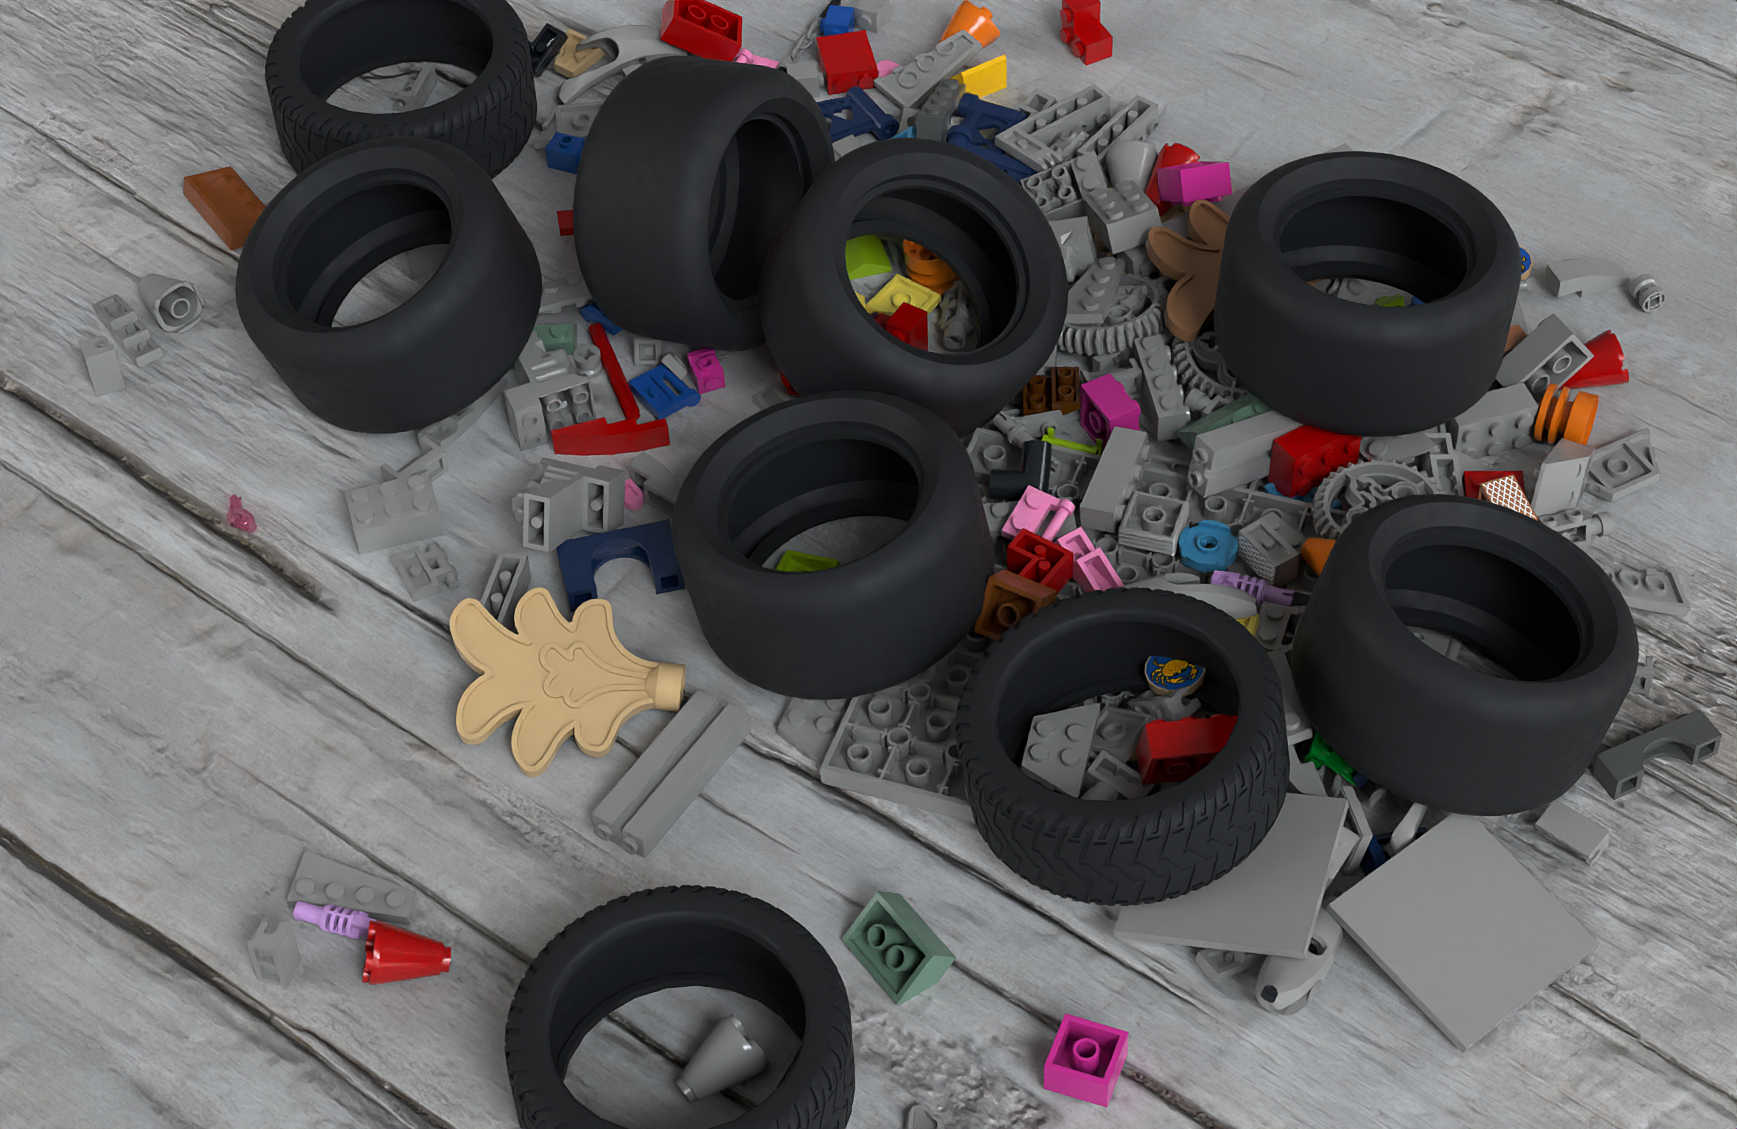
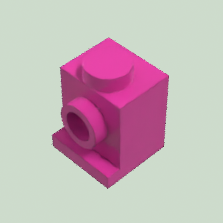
(705, 370)

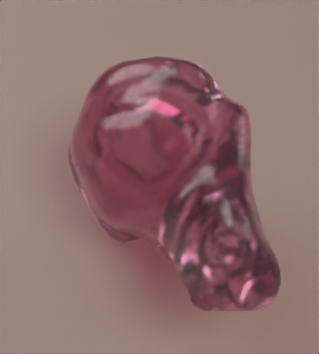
(239, 516)

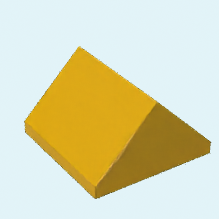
(985, 77)

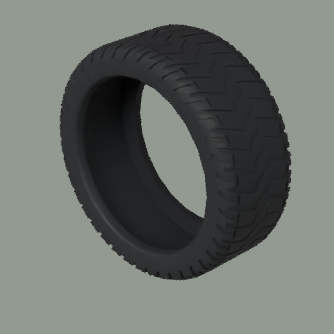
(343, 39)
(1137, 845)
(673, 942)

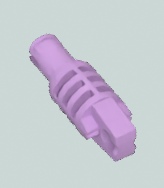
(1253, 586)
(334, 919)

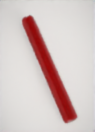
(614, 372)

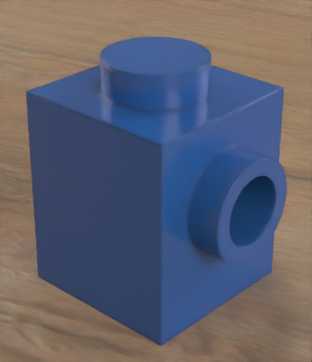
(838, 20)
(564, 152)

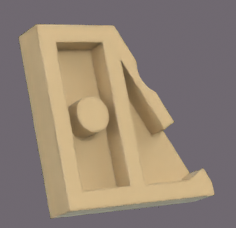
(574, 62)

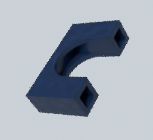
(647, 543)

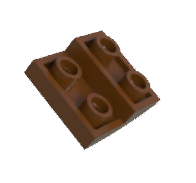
(1053, 392)

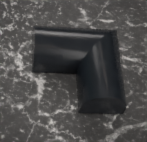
(545, 48)
(1034, 472)

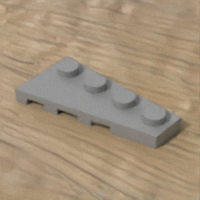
(917, 80)

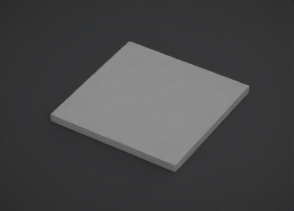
(1262, 903)
(1462, 928)

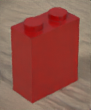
(846, 61)

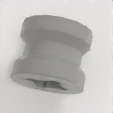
(588, 360)

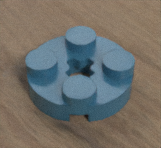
(1218, 557)

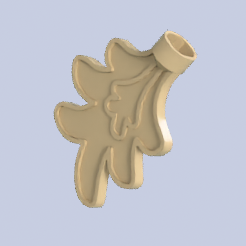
(554, 678)

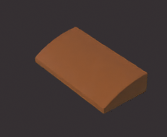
(224, 204)

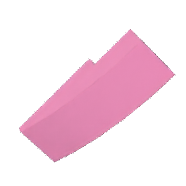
(1090, 565)

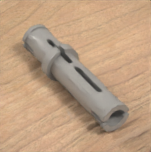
(1018, 434)

